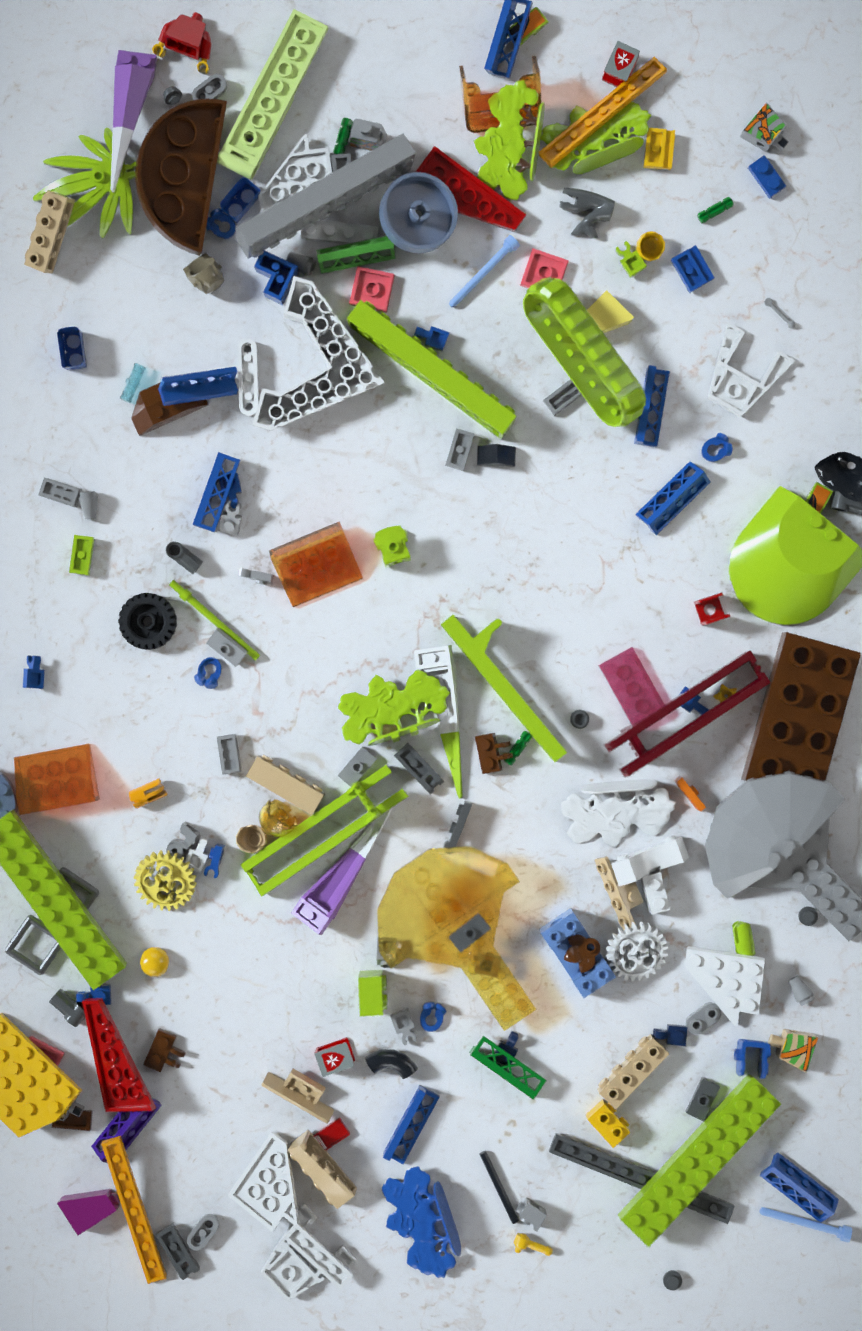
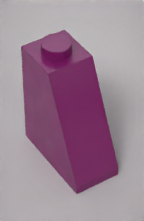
(88, 1208)

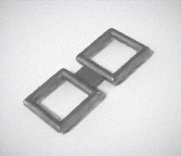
(30, 919)

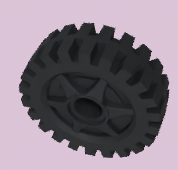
(132, 619)

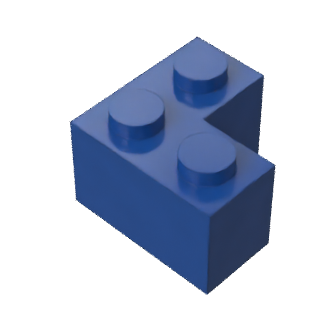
(280, 274)

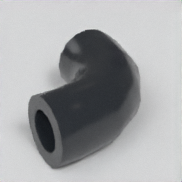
(391, 1060)

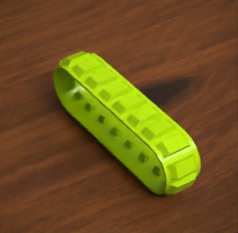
(584, 352)

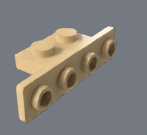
(622, 897)
(301, 1092)

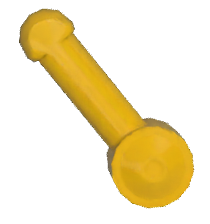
(522, 1241)

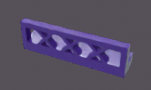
(126, 1129)

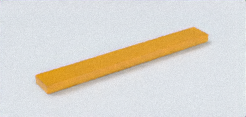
(602, 112)
(134, 1209)

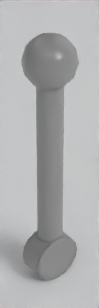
(768, 302)

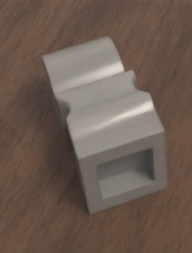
(178, 845)

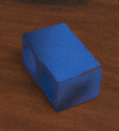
(229, 199)
(63, 346)

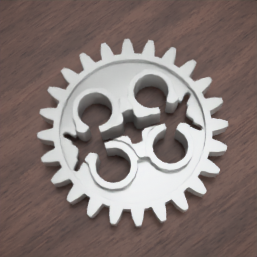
(636, 951)

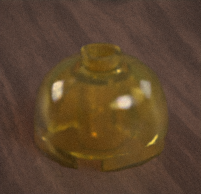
(276, 819)

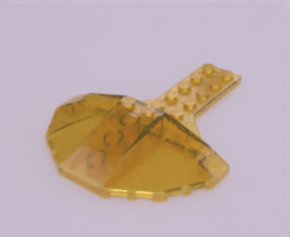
(434, 899)

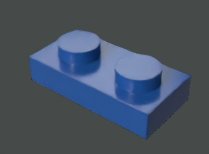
(766, 176)

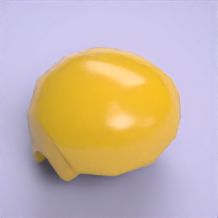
(650, 246)
(154, 962)

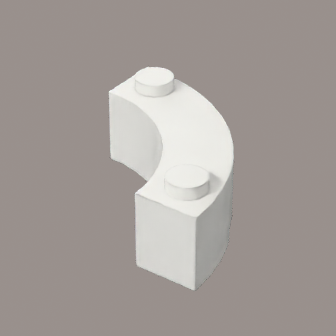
(640, 863)

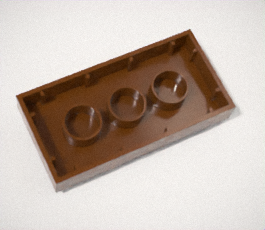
(801, 709)

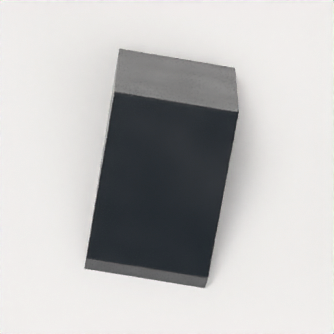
(496, 455)

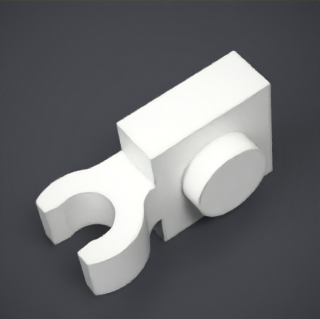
(197, 856)

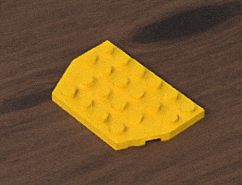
(30, 1083)

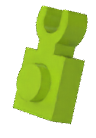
(632, 261)

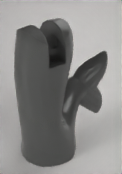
(584, 201)

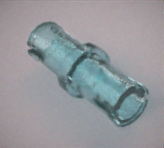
(132, 383)

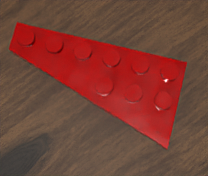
(471, 194)
(116, 1071)

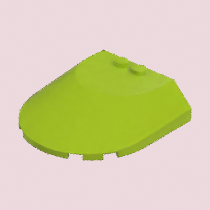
(791, 561)

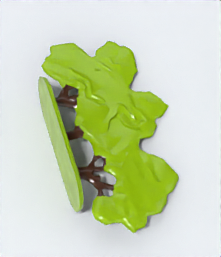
(506, 142)

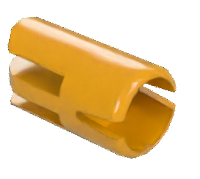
(147, 793)

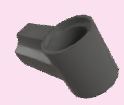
(844, 504)
(185, 558)
(71, 1009)

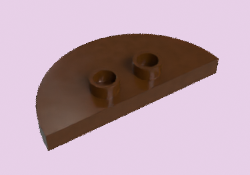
(179, 169)

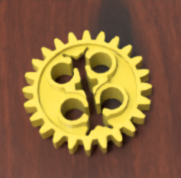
(165, 880)

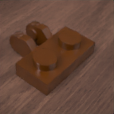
(489, 753)
(160, 1049)

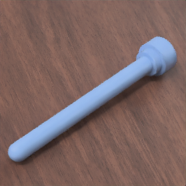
(510, 245)
(843, 1232)

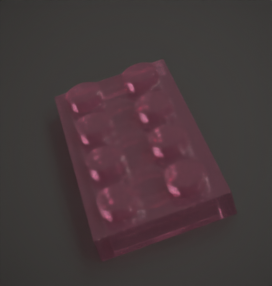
(631, 685)

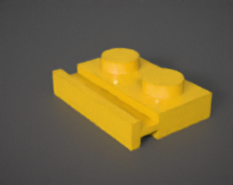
(659, 149)

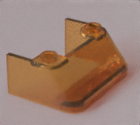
(476, 106)

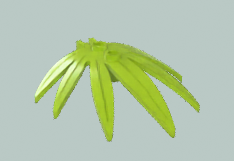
(98, 177)

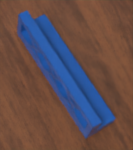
(500, 37)
(200, 387)
(643, 419)
(210, 489)
(676, 499)
(404, 1125)
(803, 1186)

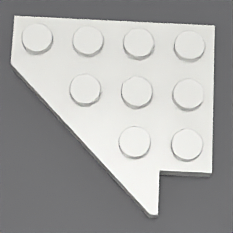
(296, 173)
(729, 979)
(268, 1185)

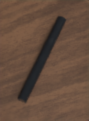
(499, 1187)

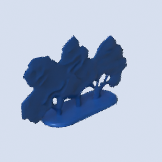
(417, 1221)

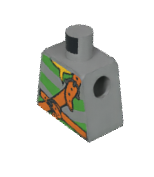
(765, 130)
(366, 135)

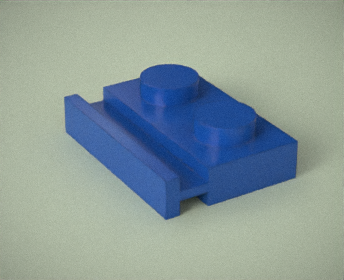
(692, 269)

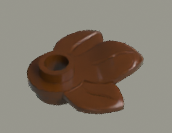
(579, 954)

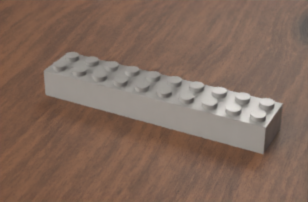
(325, 196)

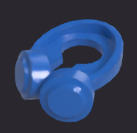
(217, 214)
(719, 439)
(211, 682)
(440, 1011)

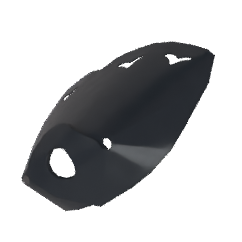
(842, 478)

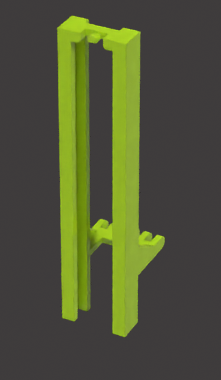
(475, 649)
(373, 813)

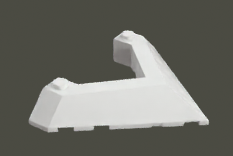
(346, 371)

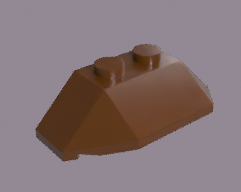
(152, 414)

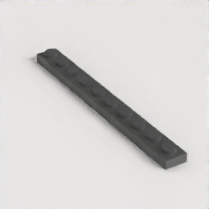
(631, 1174)

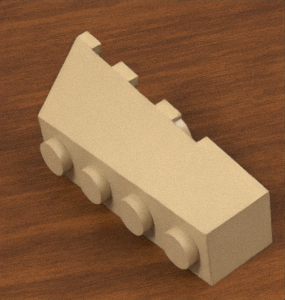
(322, 1169)

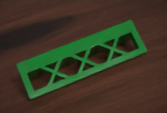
(503, 1072)

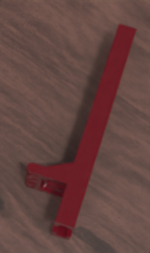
(647, 756)

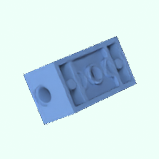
(557, 934)

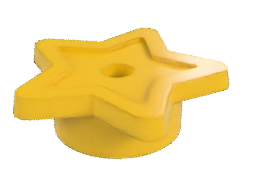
(724, 691)

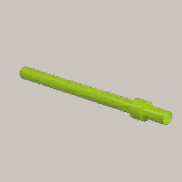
(187, 596)

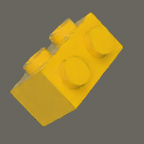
(608, 1123)

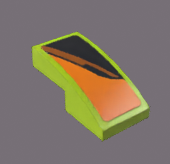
(535, 23)
(819, 496)

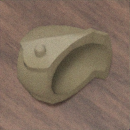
(205, 274)

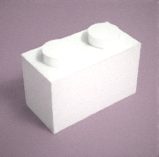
(655, 892)

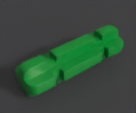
(343, 136)
(715, 210)
(518, 747)

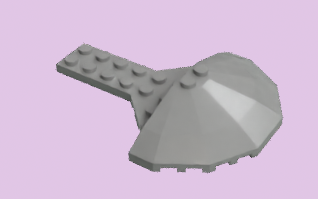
(777, 837)

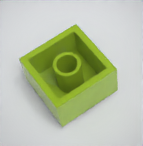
(371, 993)

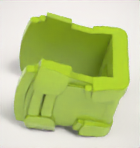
(392, 545)

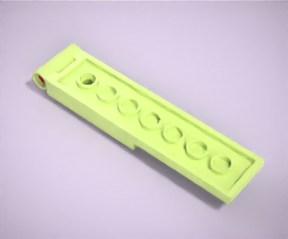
(272, 95)

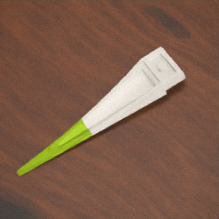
(440, 664)

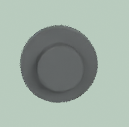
(172, 95)
(579, 719)
(808, 916)
(672, 1280)

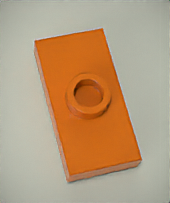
(691, 793)

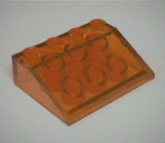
(315, 564)
(55, 779)

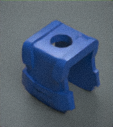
(739, 1056)

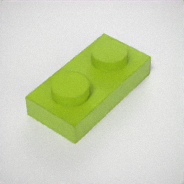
(81, 555)

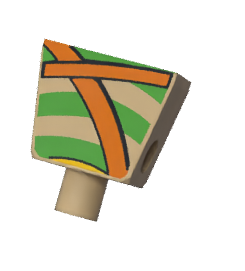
(794, 1047)

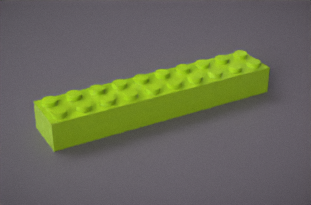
(431, 369)
(57, 903)
(698, 1160)

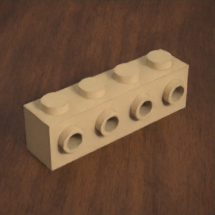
(49, 231)
(632, 1071)

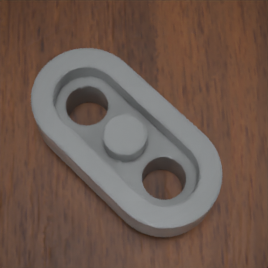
(207, 88)
(701, 1016)
(203, 1231)

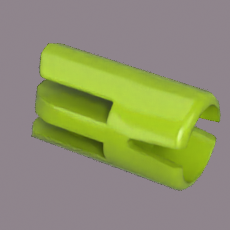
(743, 938)

